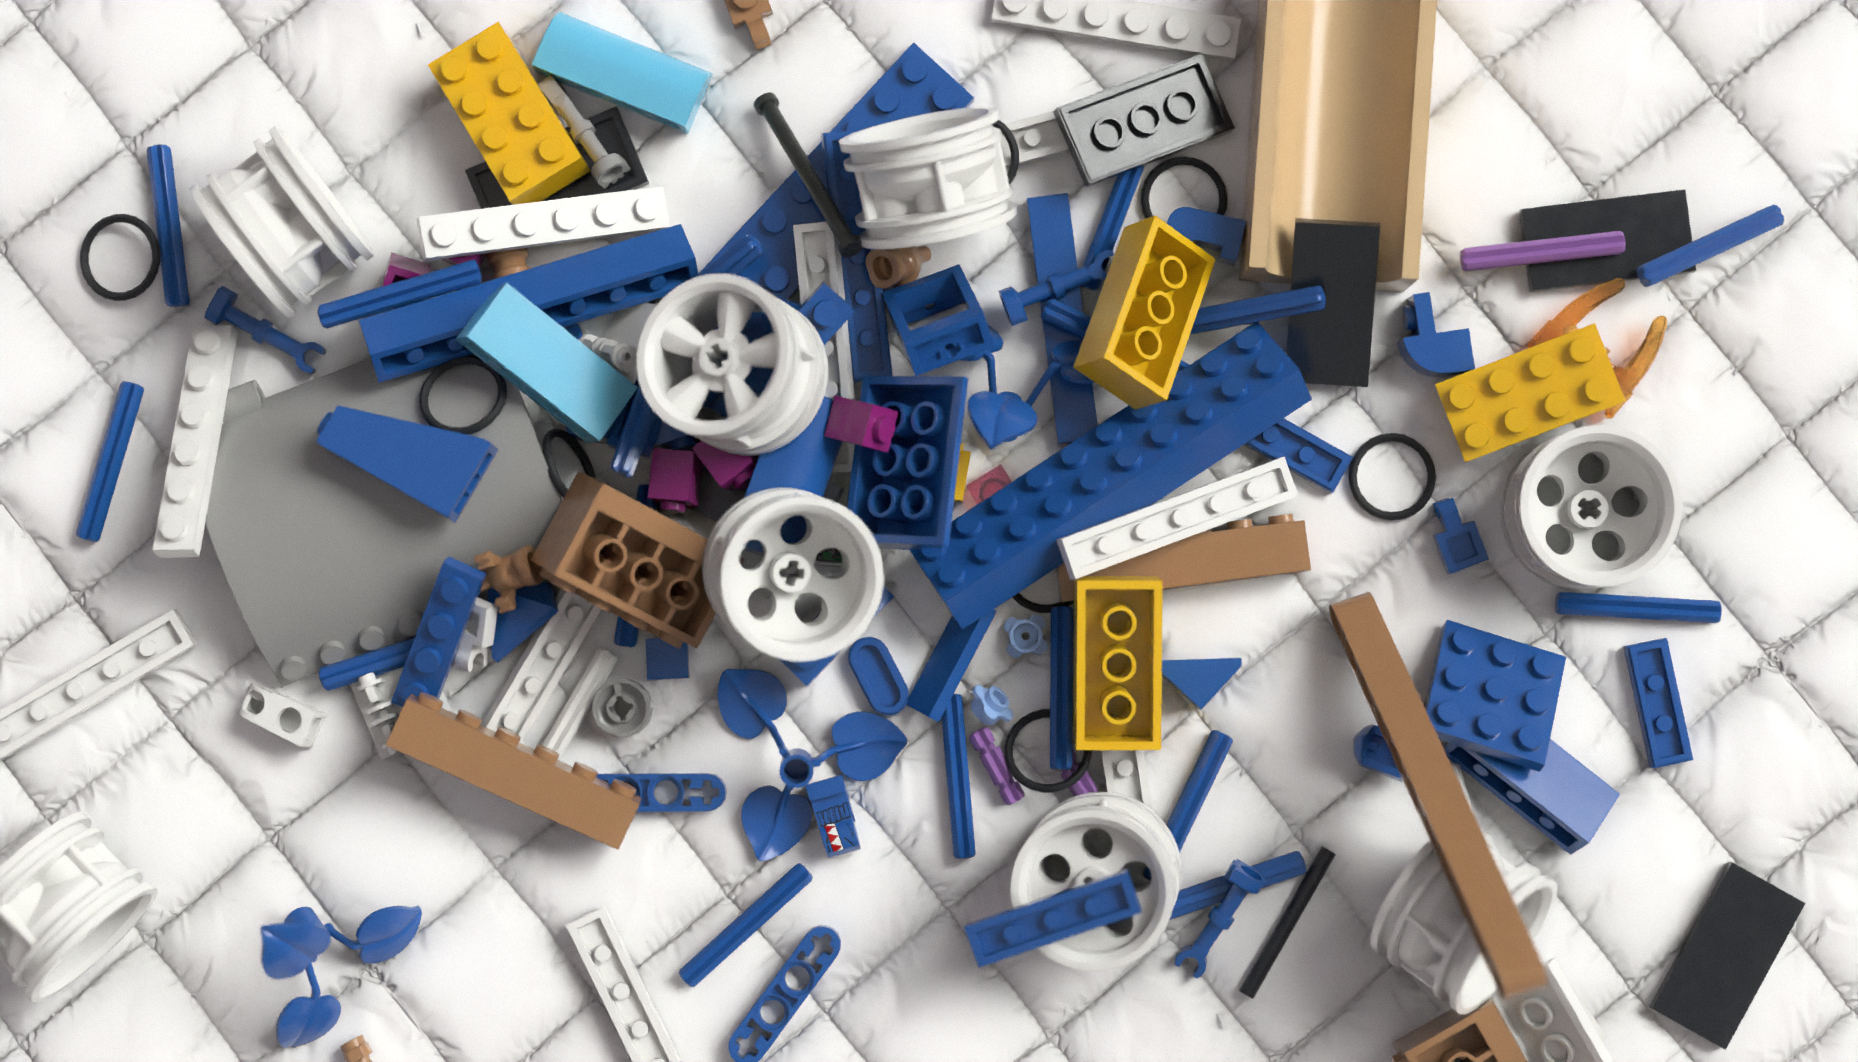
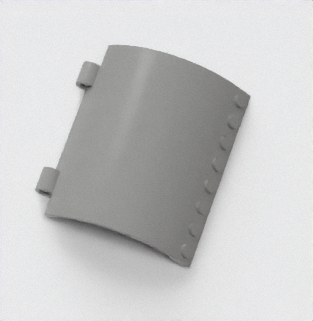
(332, 554)

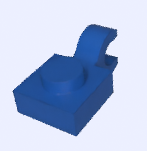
(1458, 543)

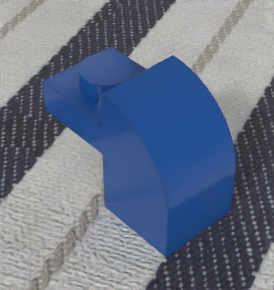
(1433, 352)

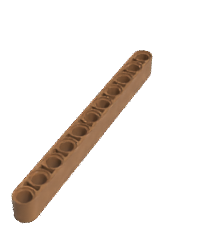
(1438, 798)

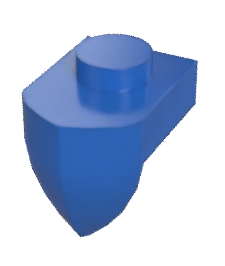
(1373, 753)

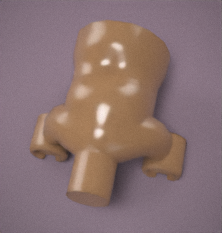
(896, 265)
(508, 574)

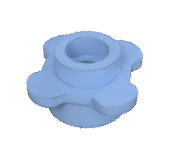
(1034, 644)
(990, 705)

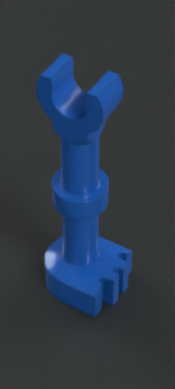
(1056, 286)
(262, 331)
(1245, 881)

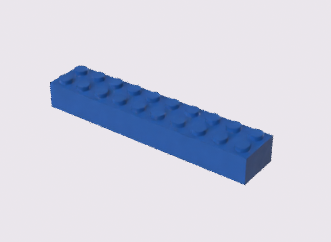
(1113, 471)

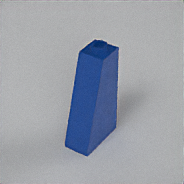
(416, 459)

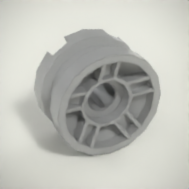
(631, 692)

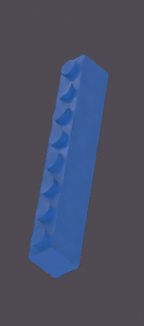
(565, 290)

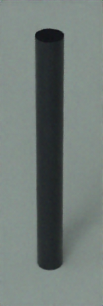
(1287, 922)

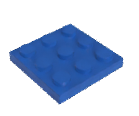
(1494, 695)

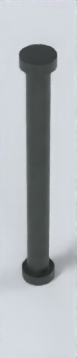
(849, 244)

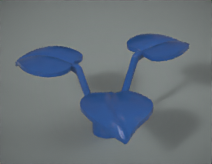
(1005, 415)
(776, 818)
(302, 937)

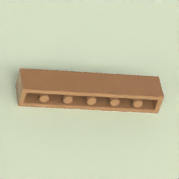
(1215, 556)
(514, 770)

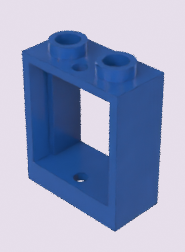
(927, 344)

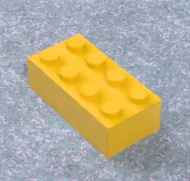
(508, 117)
(1145, 313)
(1530, 392)
(1117, 663)

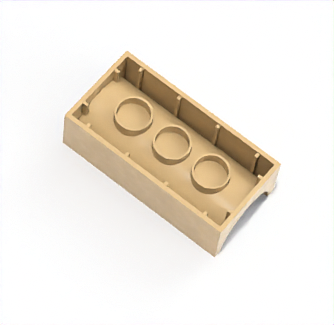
(1338, 129)

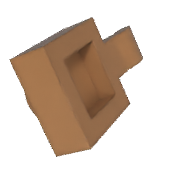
(751, 14)

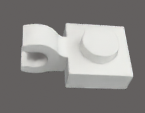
(477, 636)

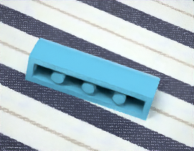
(621, 72)
(547, 363)

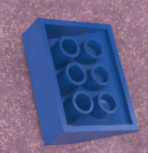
(911, 488)

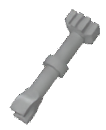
(606, 166)

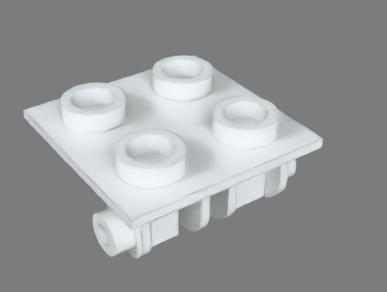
(621, 339)
(380, 714)

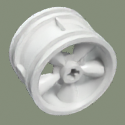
(683, 337)

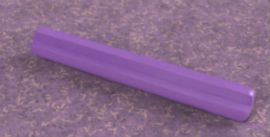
(1542, 251)

